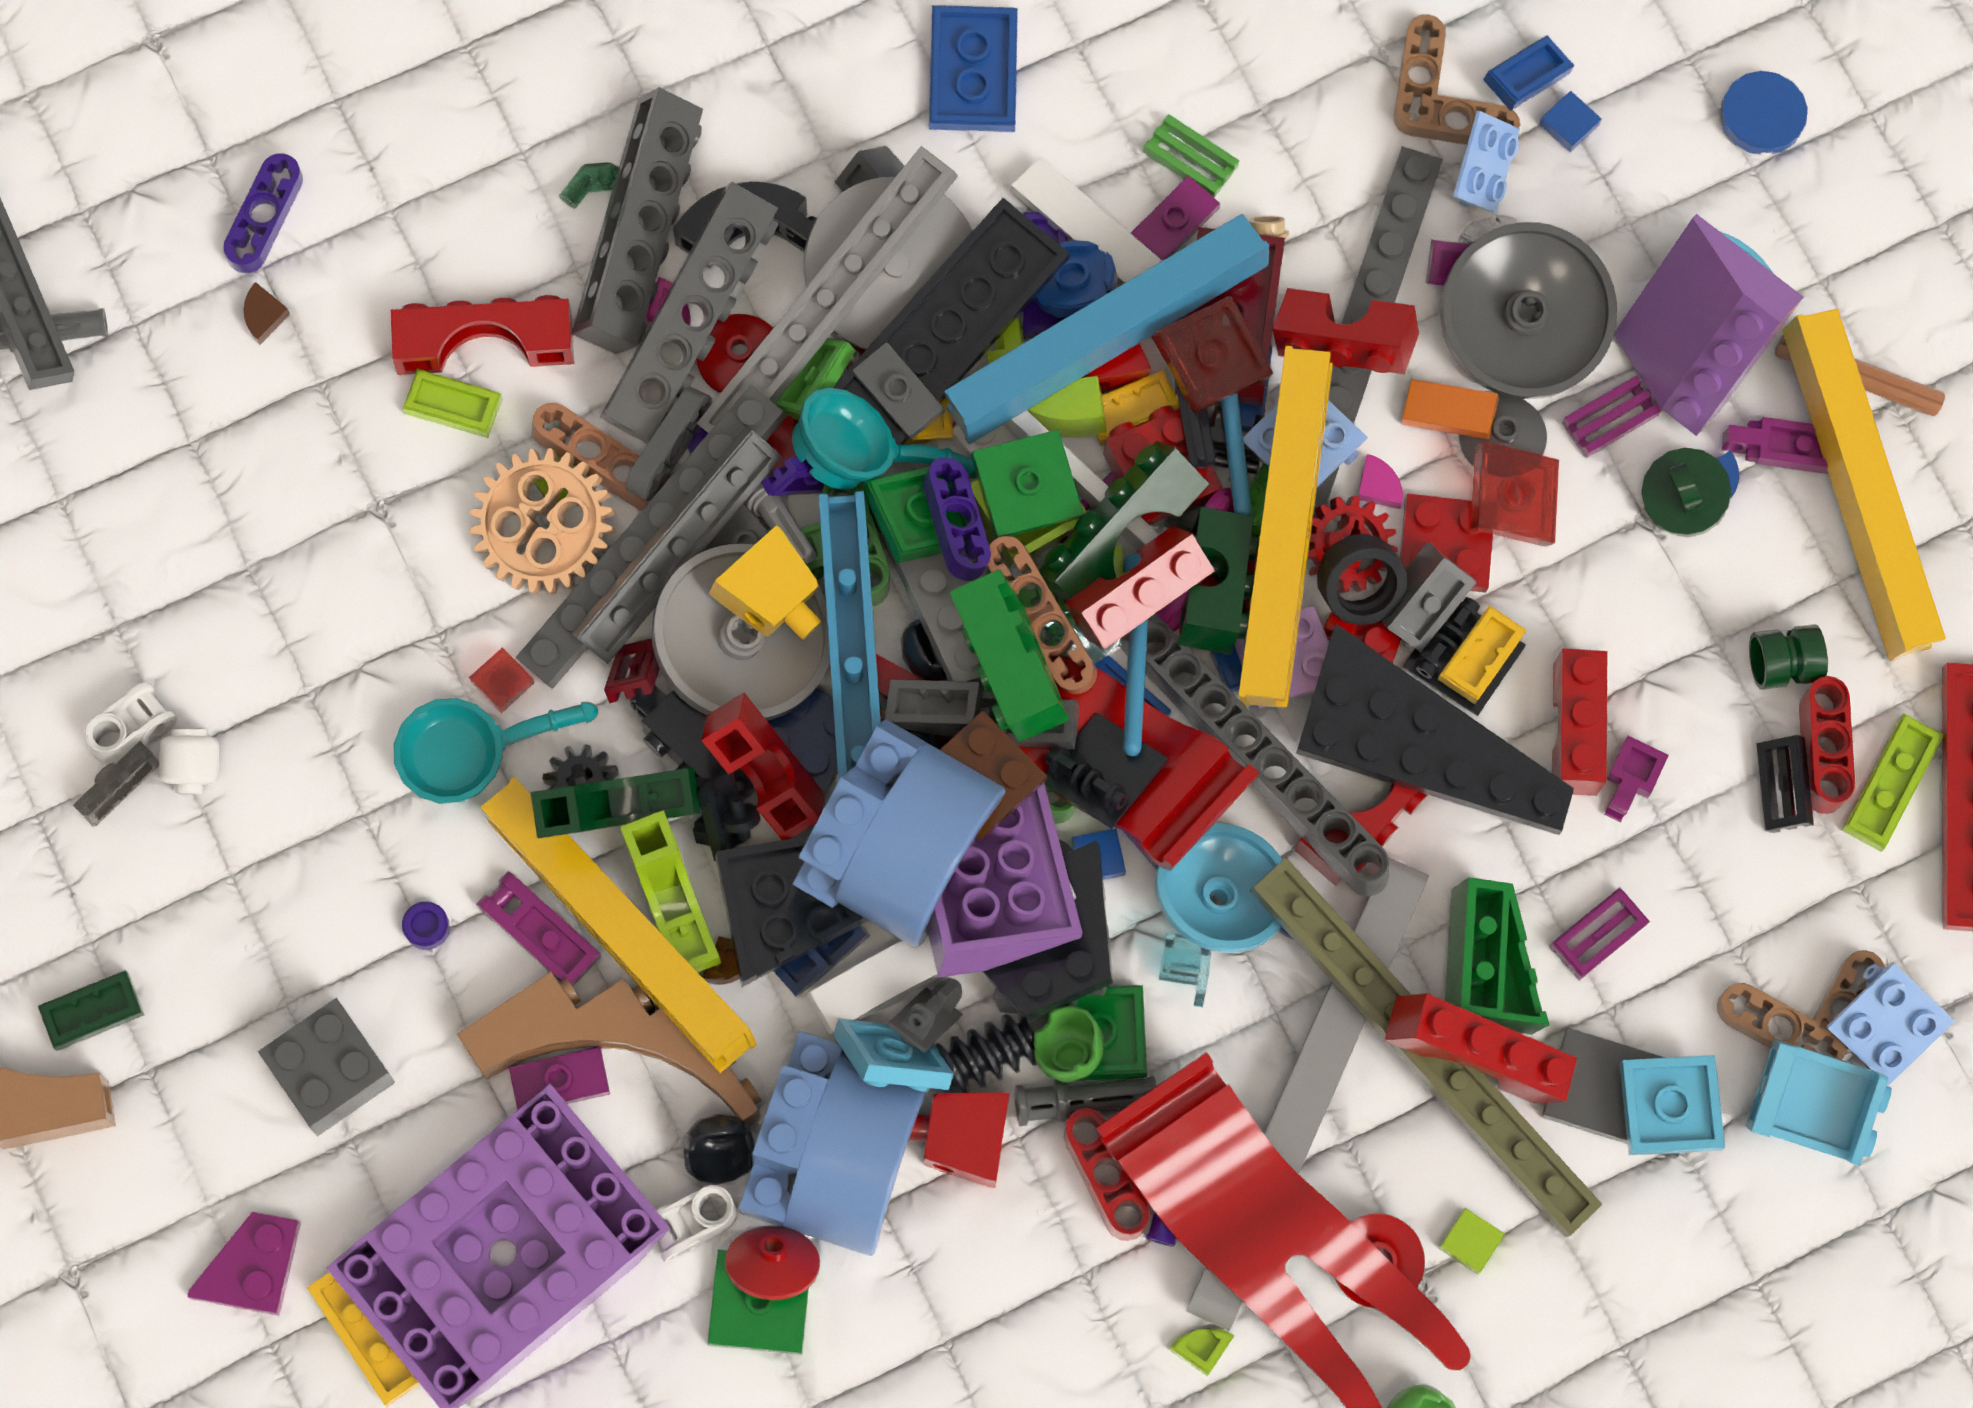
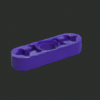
(287, 191)
(951, 536)

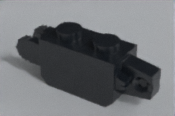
(677, 730)

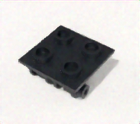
(1442, 647)
(1099, 772)

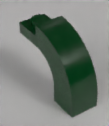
(614, 802)

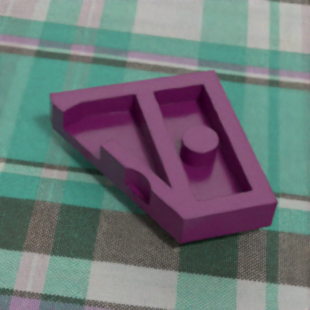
(251, 1266)

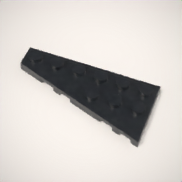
(1402, 732)
(768, 914)

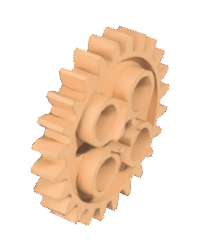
(511, 497)

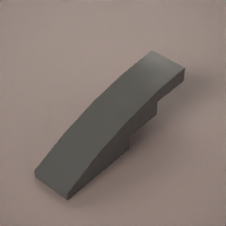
(949, 706)

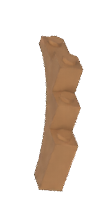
(546, 1021)
(51, 1106)

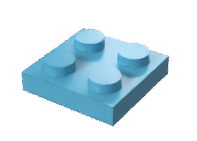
(886, 1059)
(1672, 1105)

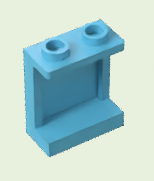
(1819, 1102)

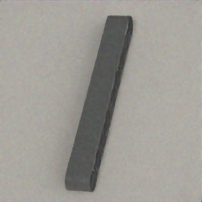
(1262, 754)

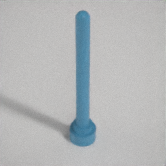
(1236, 455)
(1135, 678)

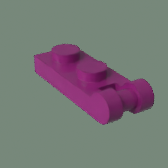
(539, 930)

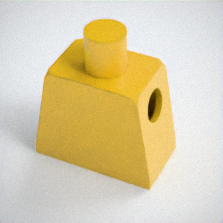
(769, 587)

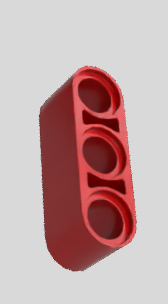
(1837, 727)
(1106, 1198)

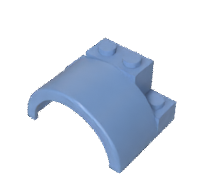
(896, 845)
(838, 1142)

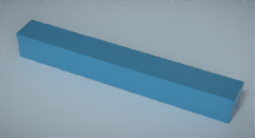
(1106, 328)
(849, 625)

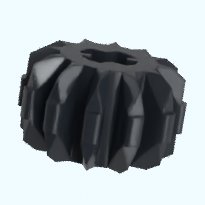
(591, 768)

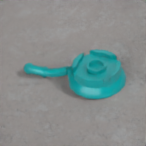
(852, 443)
(455, 748)

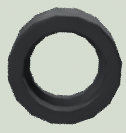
(1379, 604)

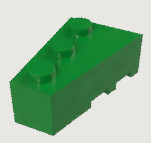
(1009, 656)
(1489, 957)

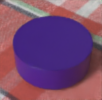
(425, 925)

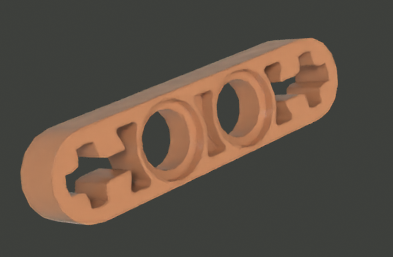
(612, 452)
(1045, 612)

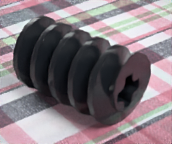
(989, 1052)

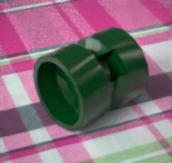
(1782, 657)

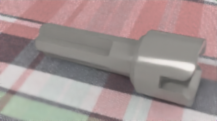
(776, 512)

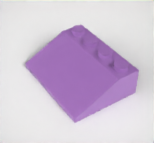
(1703, 323)
(1006, 896)

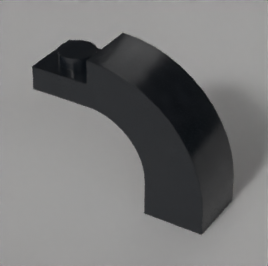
(791, 216)

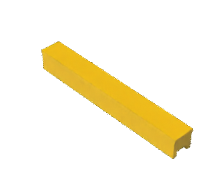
(1863, 483)
(1286, 528)
(621, 930)

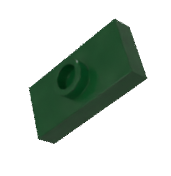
(91, 1010)

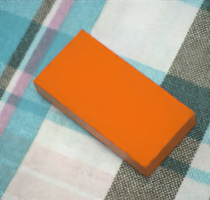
(1450, 409)

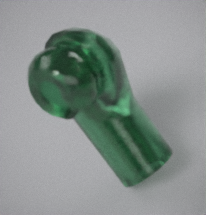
(589, 178)

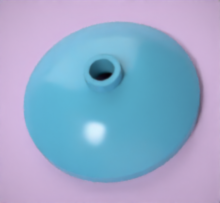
(1223, 866)

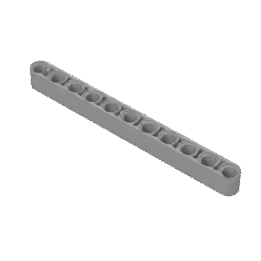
(1322, 1061)

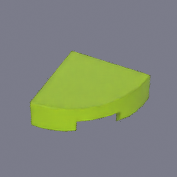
(1202, 1348)

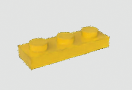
(367, 1347)

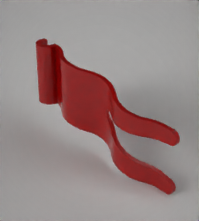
(1184, 795)
(1250, 1212)

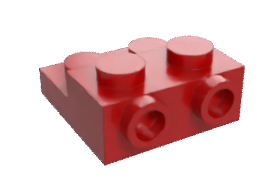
(1164, 426)

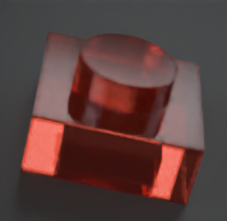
(501, 680)

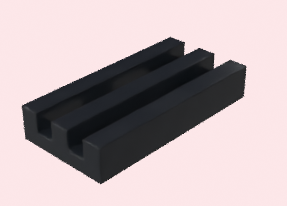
(1800, 779)

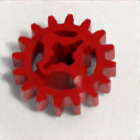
(1351, 523)

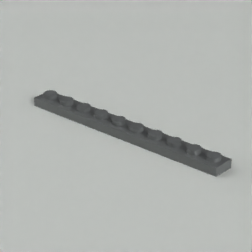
(1383, 271)

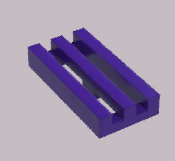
(792, 480)

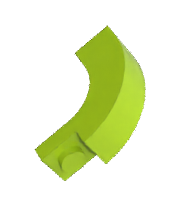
(1072, 410)
(669, 889)

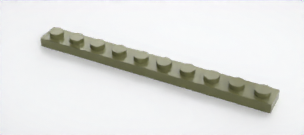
(1459, 1087)

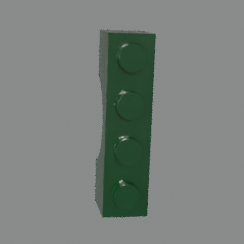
(1156, 483)

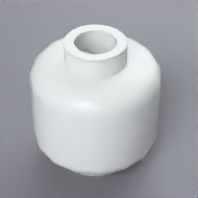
(189, 760)

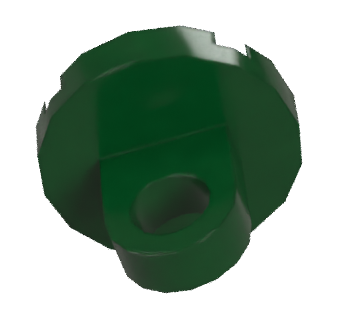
(1686, 492)

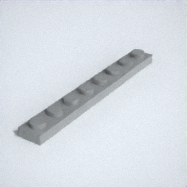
(839, 283)

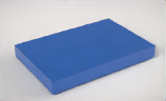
(973, 68)

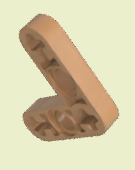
(1432, 106)
(1817, 1026)

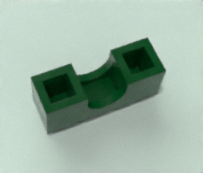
(1214, 614)

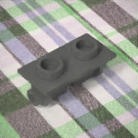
(929, 1014)

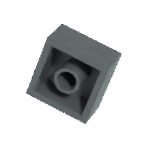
(326, 1067)

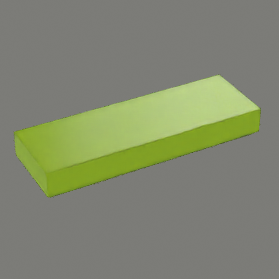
(1892, 782)

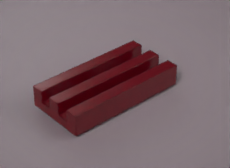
(642, 673)

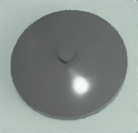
(1528, 310)

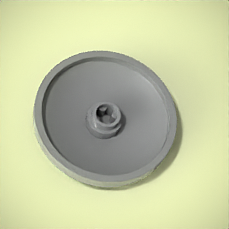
(905, 273)
(717, 656)

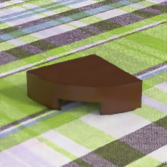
(263, 313)
(726, 971)

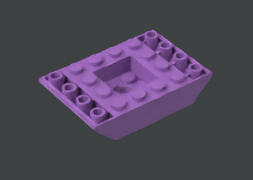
(429, 1268)

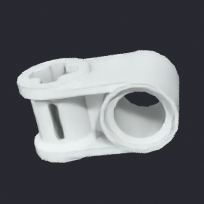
(131, 722)
(689, 1223)

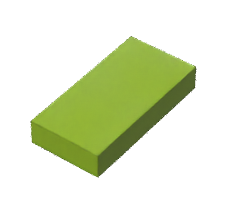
(452, 403)

